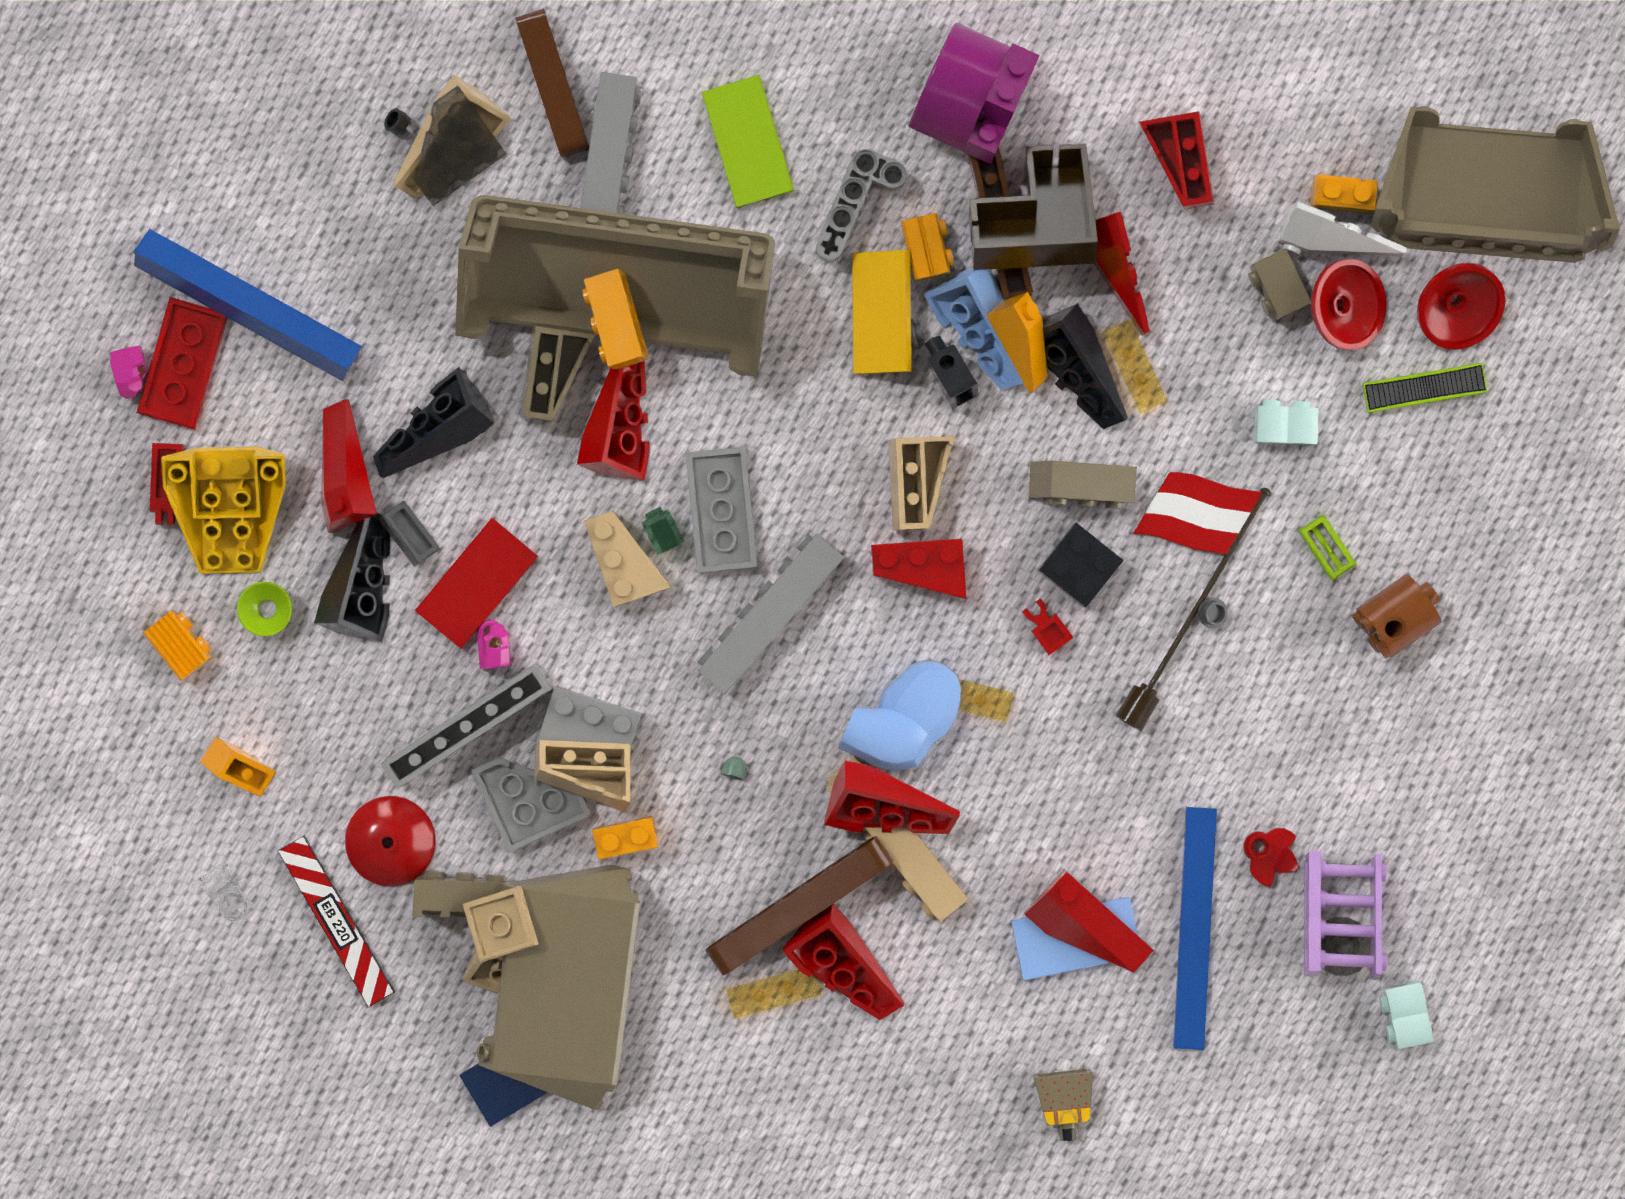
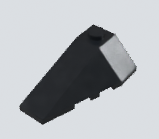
(1081, 366)
(448, 421)
(354, 591)

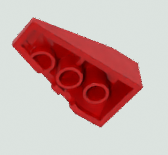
(1081, 920)

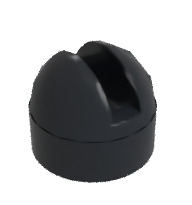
(397, 122)

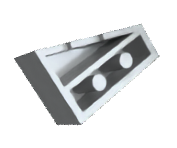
(587, 719)

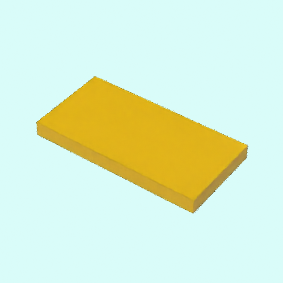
(881, 312)

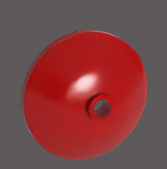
(1359, 301)
(1468, 318)
(411, 836)

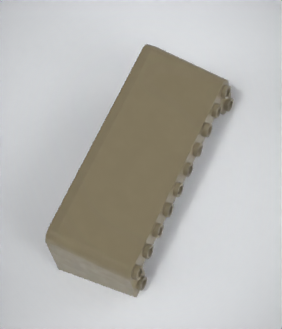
(685, 279)

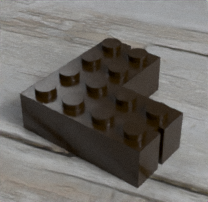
(1046, 226)

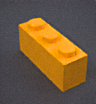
(615, 319)

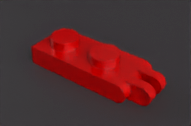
(158, 499)

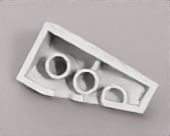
(1315, 232)

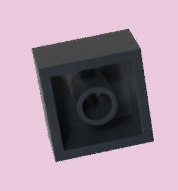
(1080, 565)

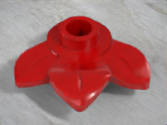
(1273, 857)

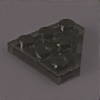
(454, 147)

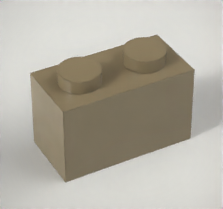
(1279, 285)

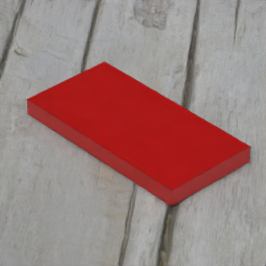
(182, 363)
(476, 583)

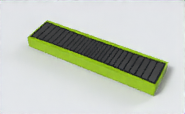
(1424, 387)

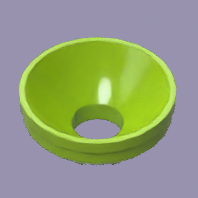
(249, 604)

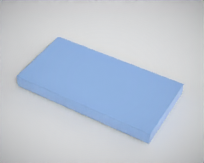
(1045, 955)

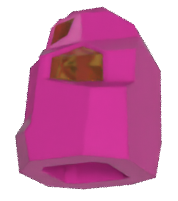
(128, 370)
(493, 645)

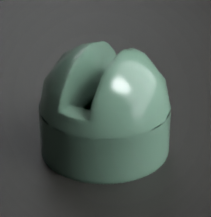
(734, 766)

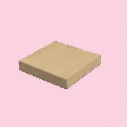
(500, 924)

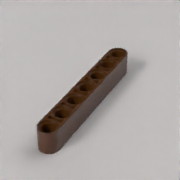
(799, 905)

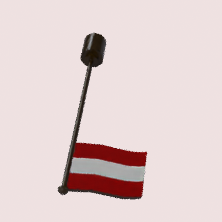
(1203, 518)

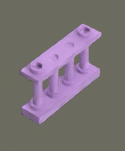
(1316, 928)

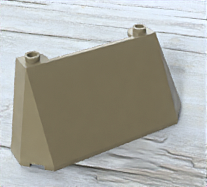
(1497, 191)
(568, 995)

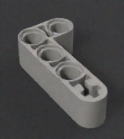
(853, 207)

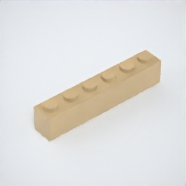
(919, 867)

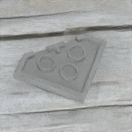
(524, 806)

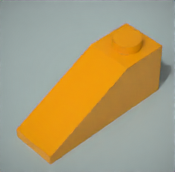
(1022, 336)

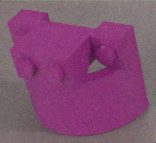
(972, 78)

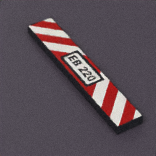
(336, 921)

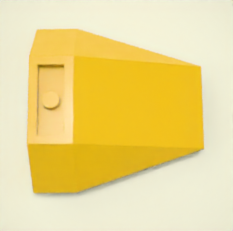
(226, 503)

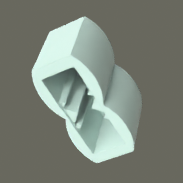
(1286, 424)
(1406, 1015)

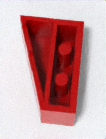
(1183, 155)
(923, 564)

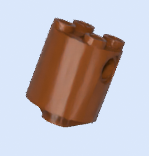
(1398, 615)

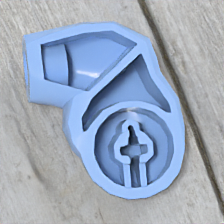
(909, 718)

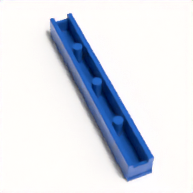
(246, 304)

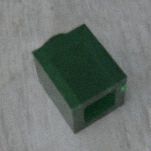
(662, 530)

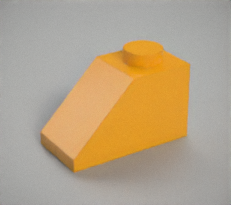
(237, 767)

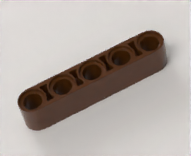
(552, 83)

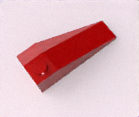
(1116, 270)
(613, 432)
(345, 482)
(875, 799)
(837, 956)

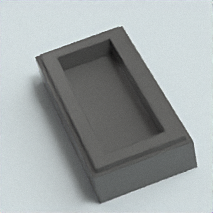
(409, 533)

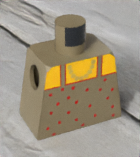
(1065, 1099)

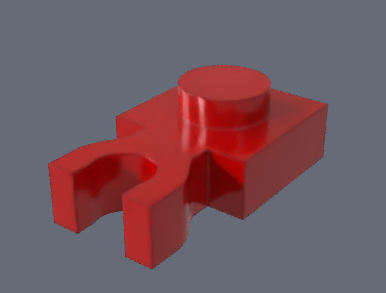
(1050, 630)

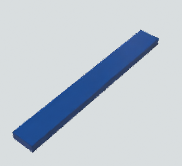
(1194, 928)

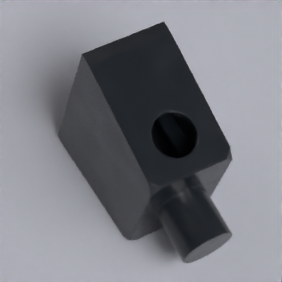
(956, 382)

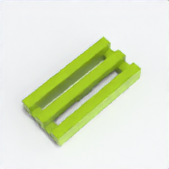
(1340, 568)

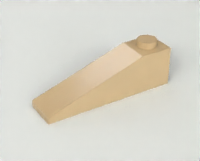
(490, 113)

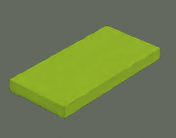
(747, 141)

